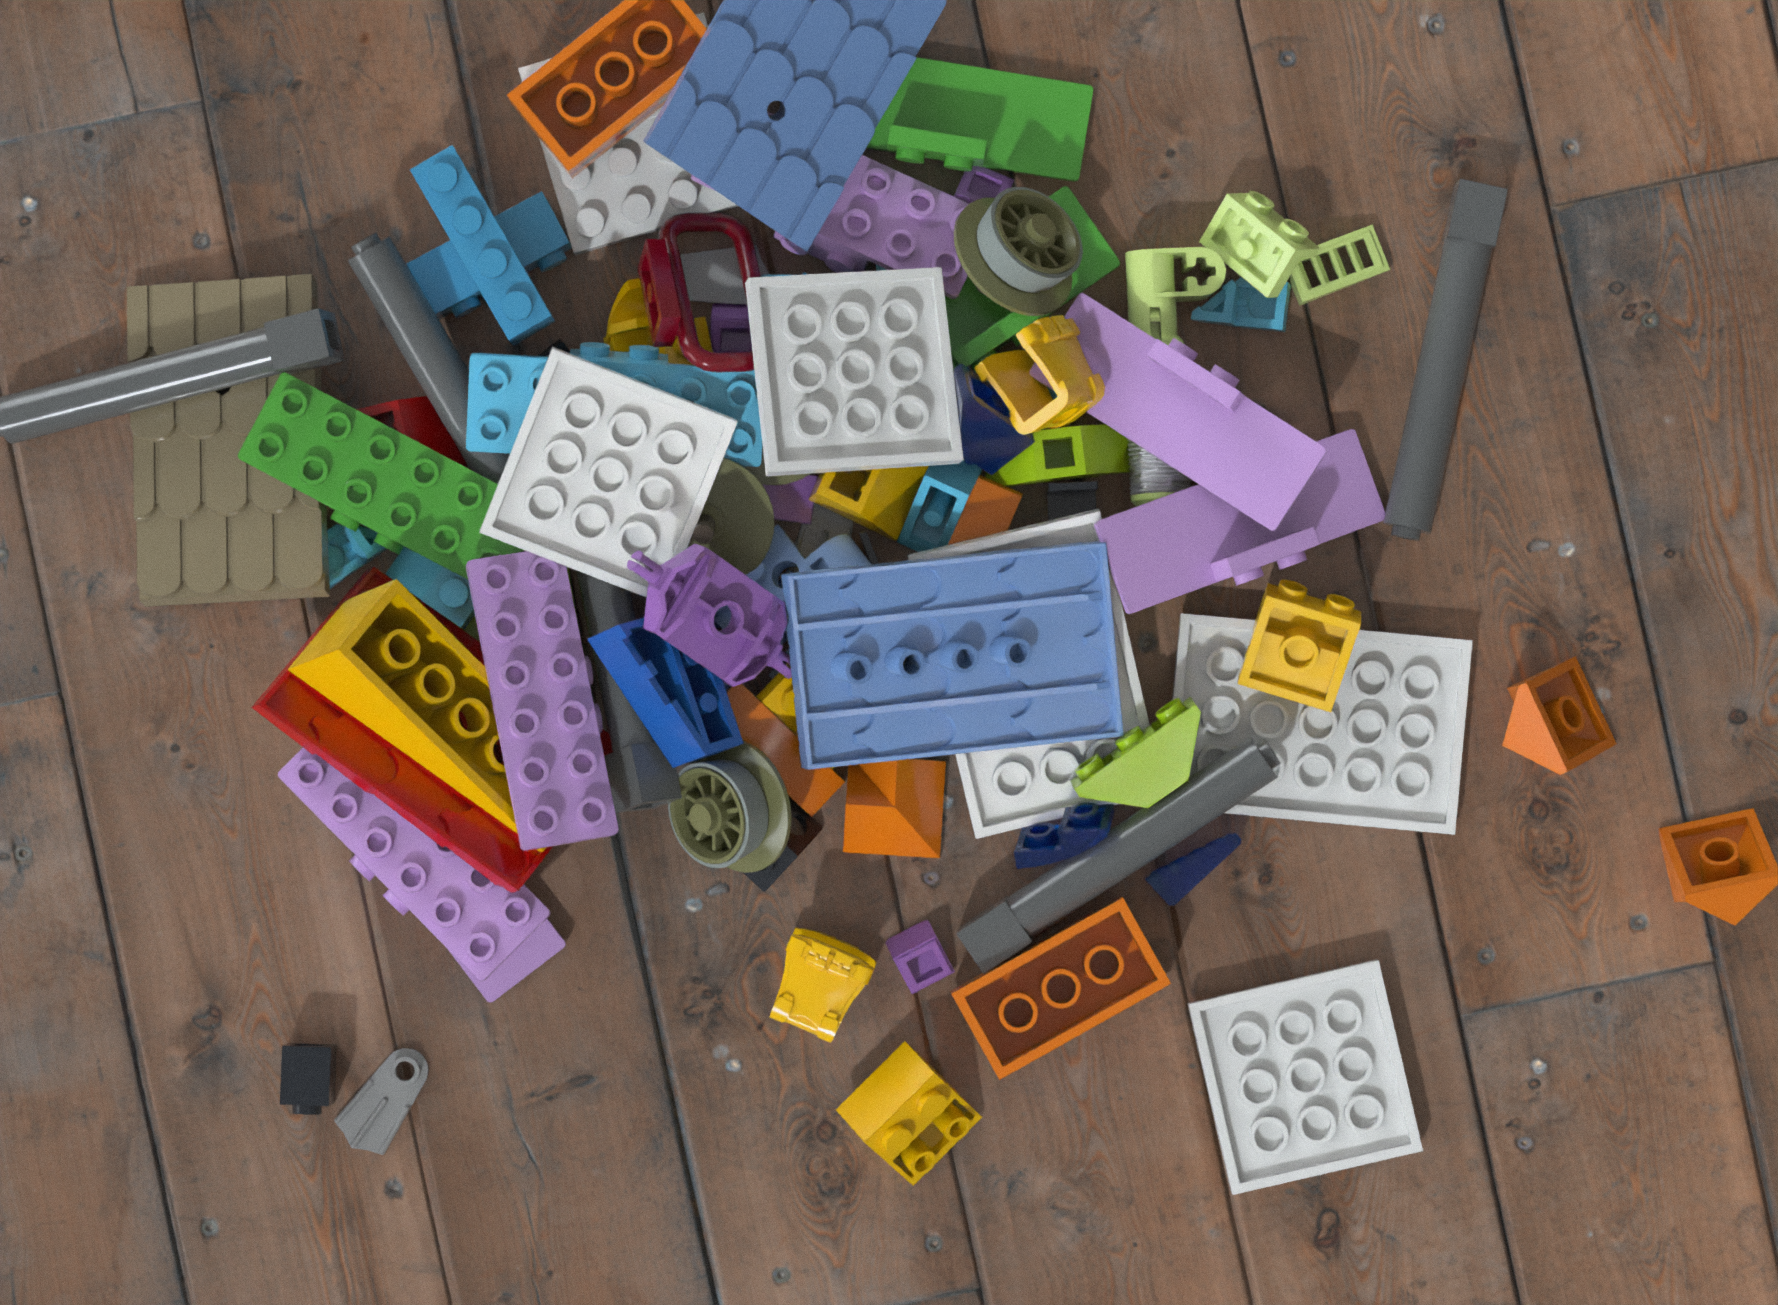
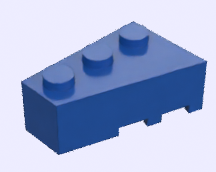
(670, 692)

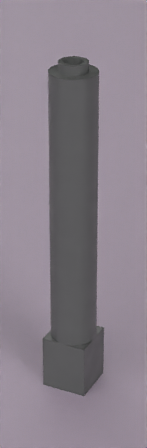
(421, 342)
(280, 346)
(1444, 356)
(637, 767)
(1128, 847)

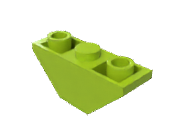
(1067, 455)
(1146, 761)

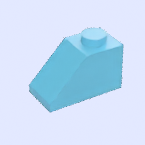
(938, 505)
(434, 585)

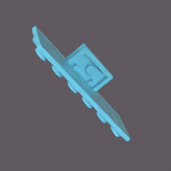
(505, 384)

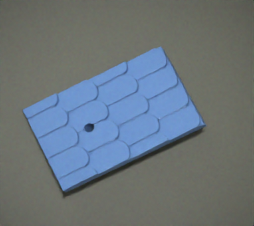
(834, 78)
(994, 648)

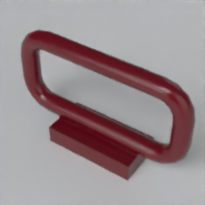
(667, 292)

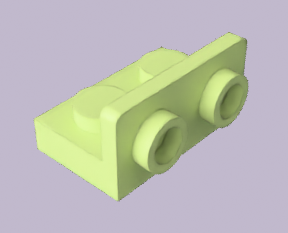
(1257, 241)

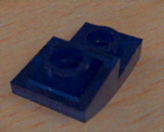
(1079, 830)

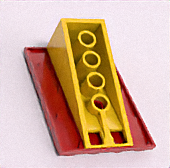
(407, 719)

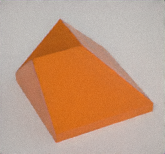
(1557, 719)
(895, 808)
(1720, 864)

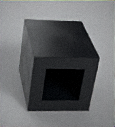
(308, 1077)

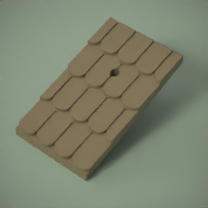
(201, 514)

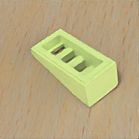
(1299, 279)

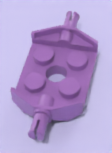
(682, 609)

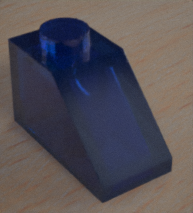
(985, 423)

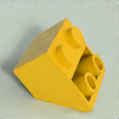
(871, 497)
(908, 1113)

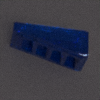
(1183, 874)

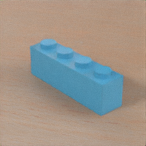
(531, 232)
(482, 245)

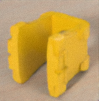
(1057, 352)
(820, 982)

